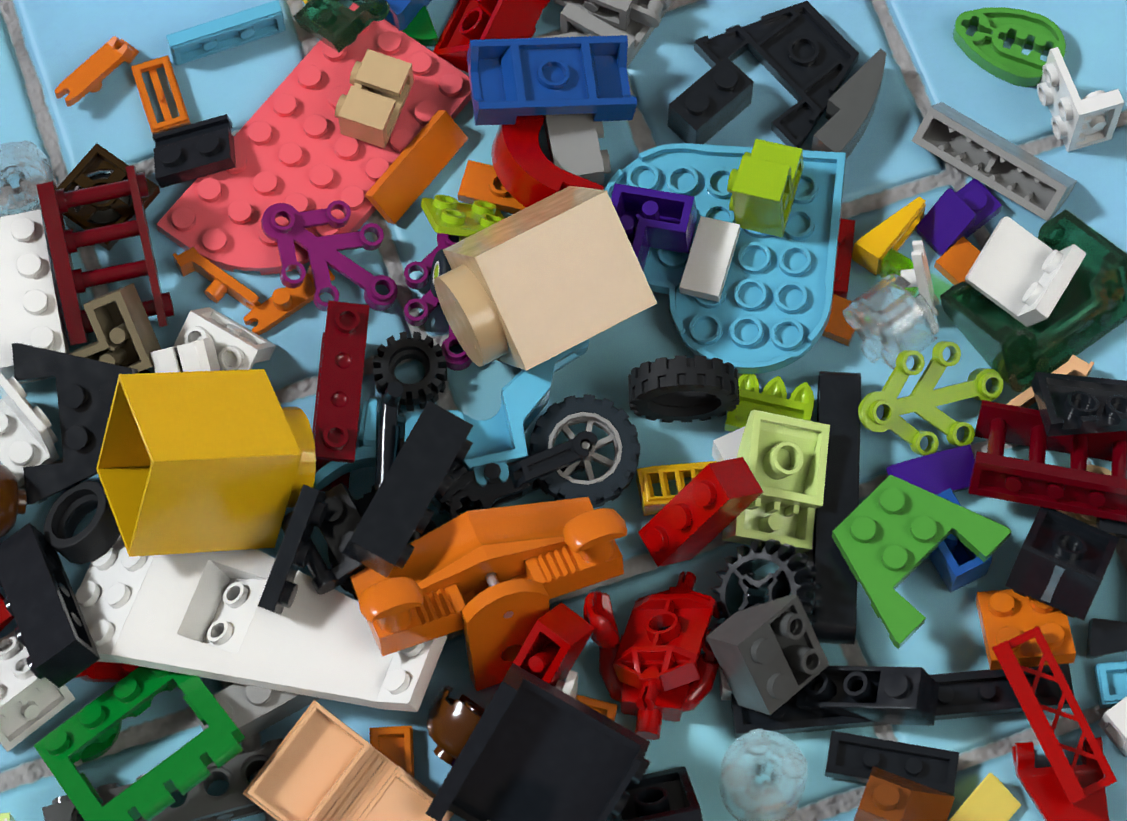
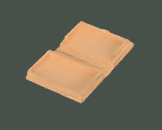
(335, 776)

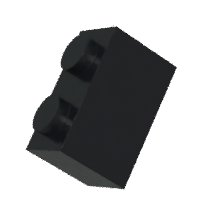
(710, 103)

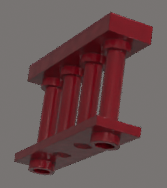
(66, 241)
(340, 385)
(1046, 484)

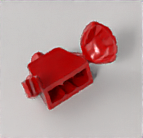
(668, 704)

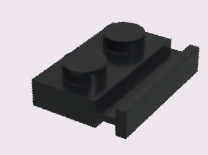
(194, 151)

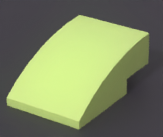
(790, 467)

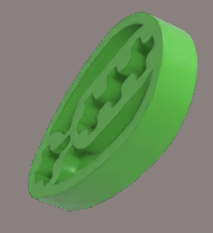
(993, 29)

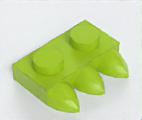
(771, 400)

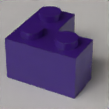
(655, 219)

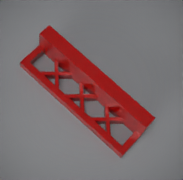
(1039, 722)

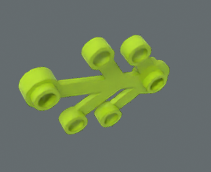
(926, 398)

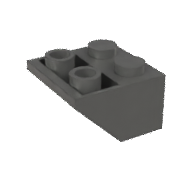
(768, 653)

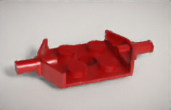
(667, 658)

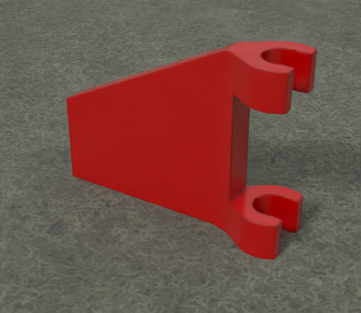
(1048, 793)

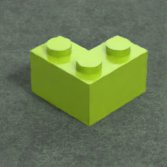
(765, 187)

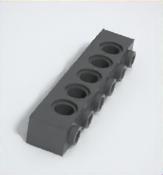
(199, 804)

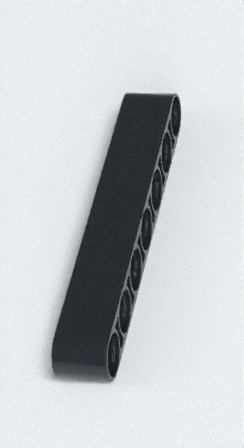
(837, 406)

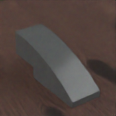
(851, 108)

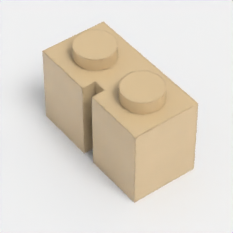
(375, 98)

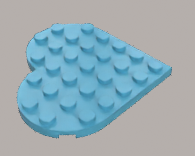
(775, 286)

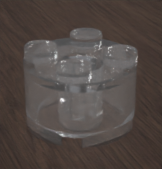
(20, 171)
(891, 320)
(759, 754)

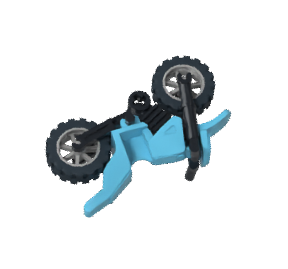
(498, 461)

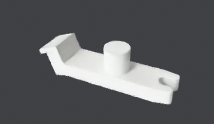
(920, 275)

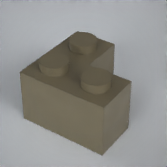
(121, 330)

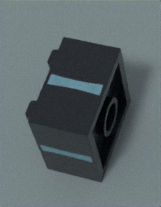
(1062, 562)

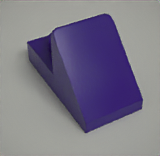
(957, 216)

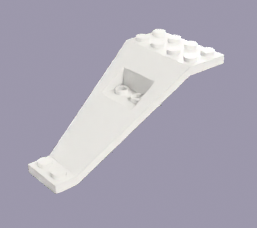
(205, 621)

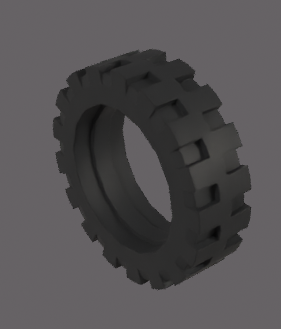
(683, 389)

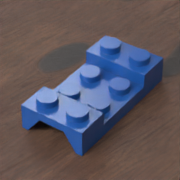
(550, 78)

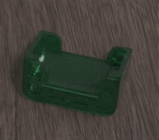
(1084, 314)

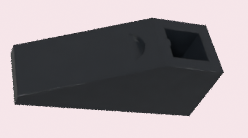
(873, 694)

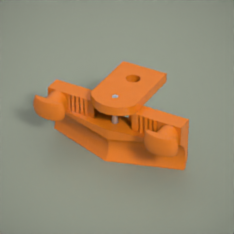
(508, 559)

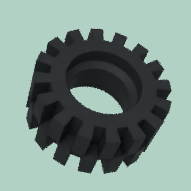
(417, 349)

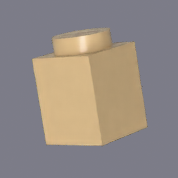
(542, 280)

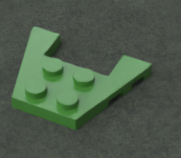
(895, 534)

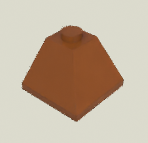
(900, 799)

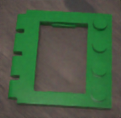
(179, 771)

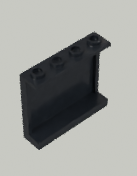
(541, 759)

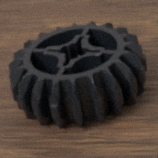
(741, 580)

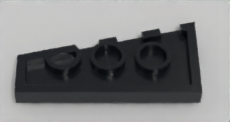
(1080, 404)

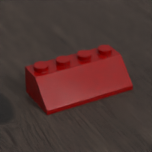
(486, 21)

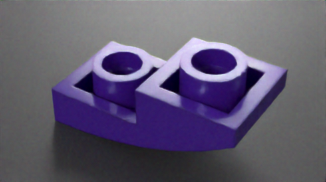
(938, 470)

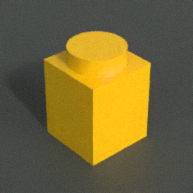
(202, 461)

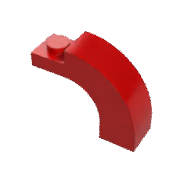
(525, 168)

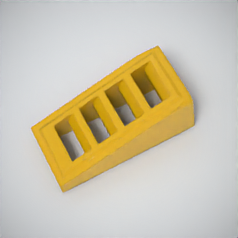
(892, 233)
(662, 474)

